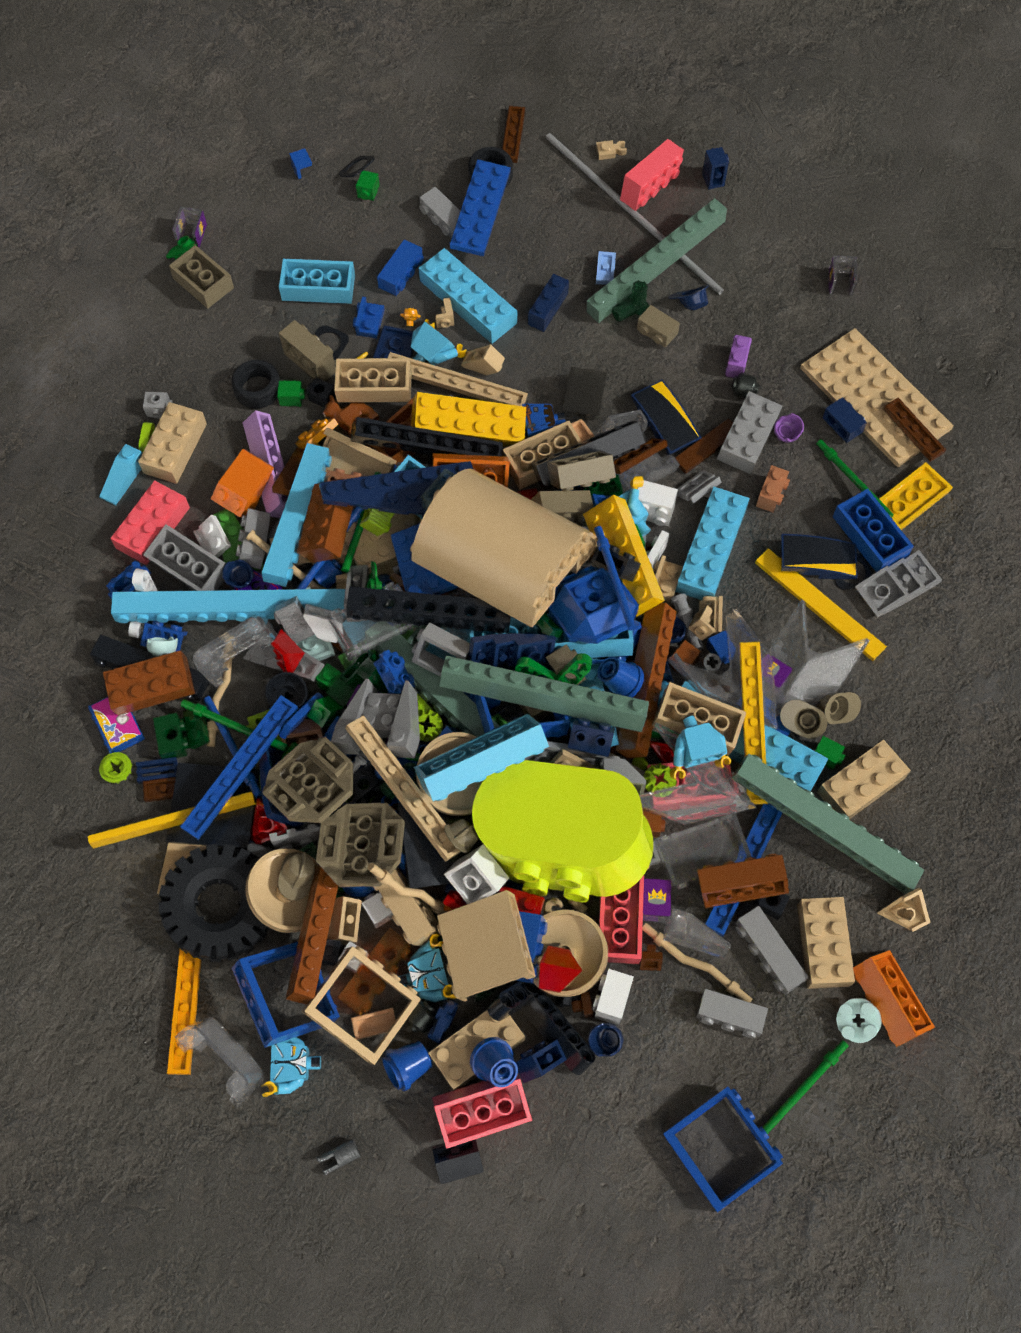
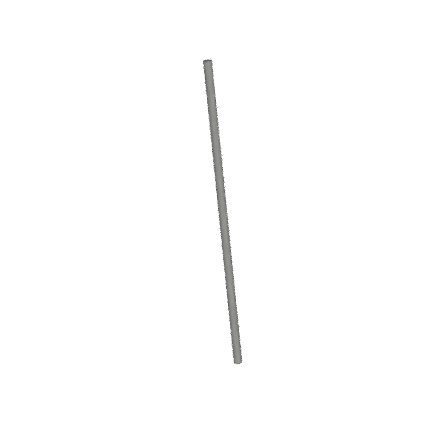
(689, 263)

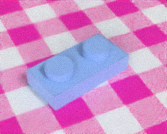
(605, 267)

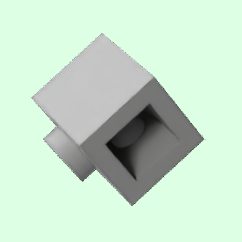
(155, 403)

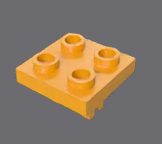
(316, 433)

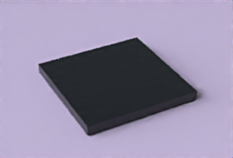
(227, 828)
(421, 859)

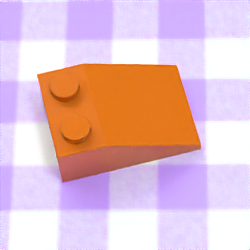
(242, 483)

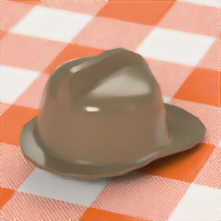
(840, 707)
(803, 719)
(462, 835)
(296, 876)

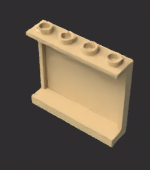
(355, 456)
(485, 945)

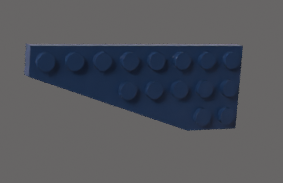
(388, 492)

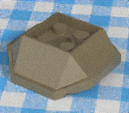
(316, 764)
(346, 833)

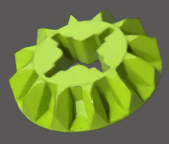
(435, 720)
(117, 759)
(657, 770)

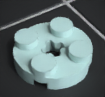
(849, 1029)

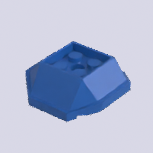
(589, 606)

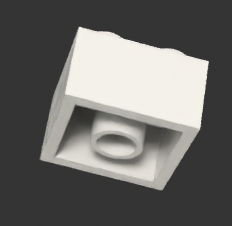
(658, 502)
(476, 875)
(614, 995)

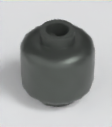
(743, 384)
(422, 1017)

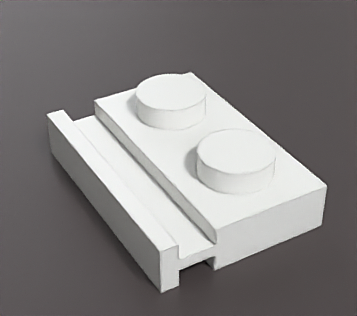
(212, 537)
(659, 545)

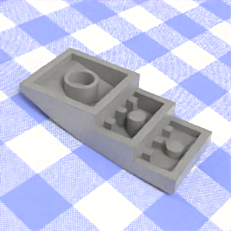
(898, 583)

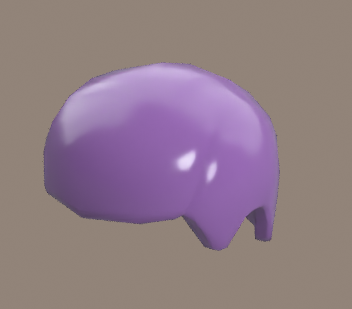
(788, 428)

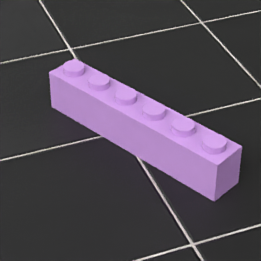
(264, 445)

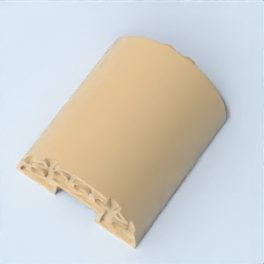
(499, 545)

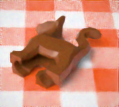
(347, 415)

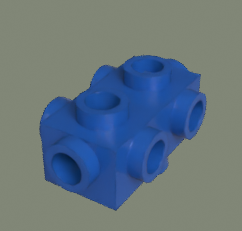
(123, 582)
(393, 672)

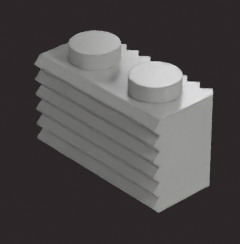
(291, 617)

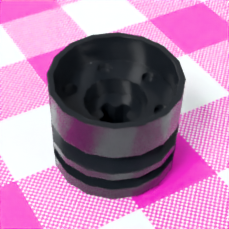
(289, 686)

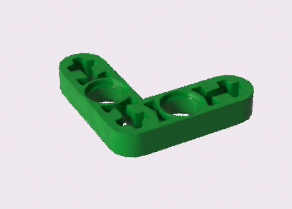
(571, 667)

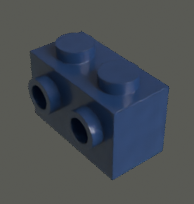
(715, 168)
(844, 419)
(591, 737)
(540, 1061)

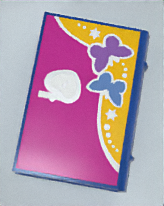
(116, 731)

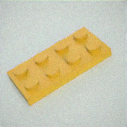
(915, 495)

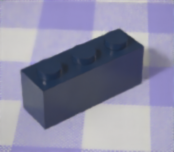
(548, 302)

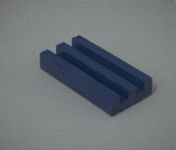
(153, 763)

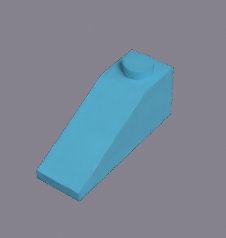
(122, 474)

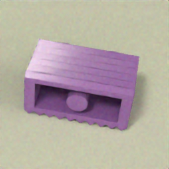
(738, 356)

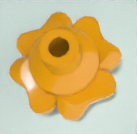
(410, 315)

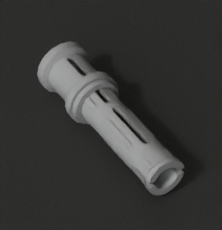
(685, 614)

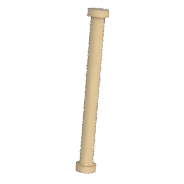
(266, 547)

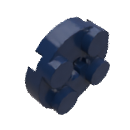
(444, 1020)

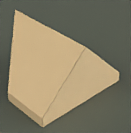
(908, 911)

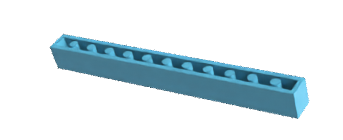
(214, 605)

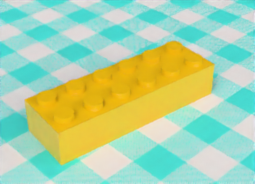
(469, 417)
(621, 532)

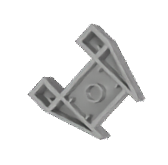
(390, 716)

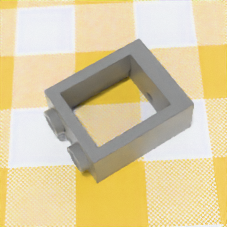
(441, 639)

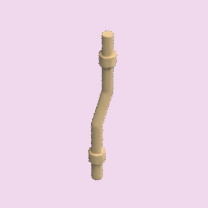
(211, 725)
(385, 878)
(732, 986)

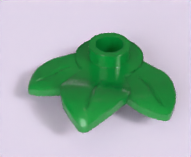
(184, 244)
(373, 581)

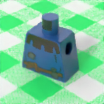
(541, 418)

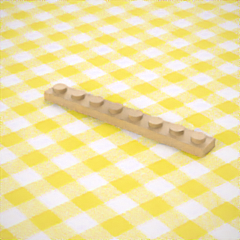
(463, 383)
(402, 786)

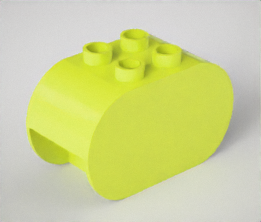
(564, 829)

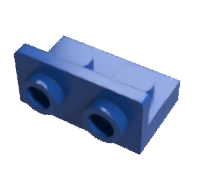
(368, 319)
(158, 629)

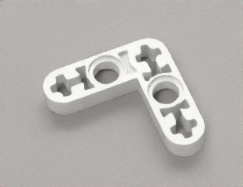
(142, 583)

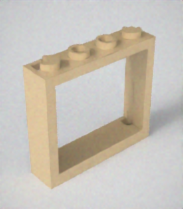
(377, 968)

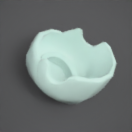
(161, 646)

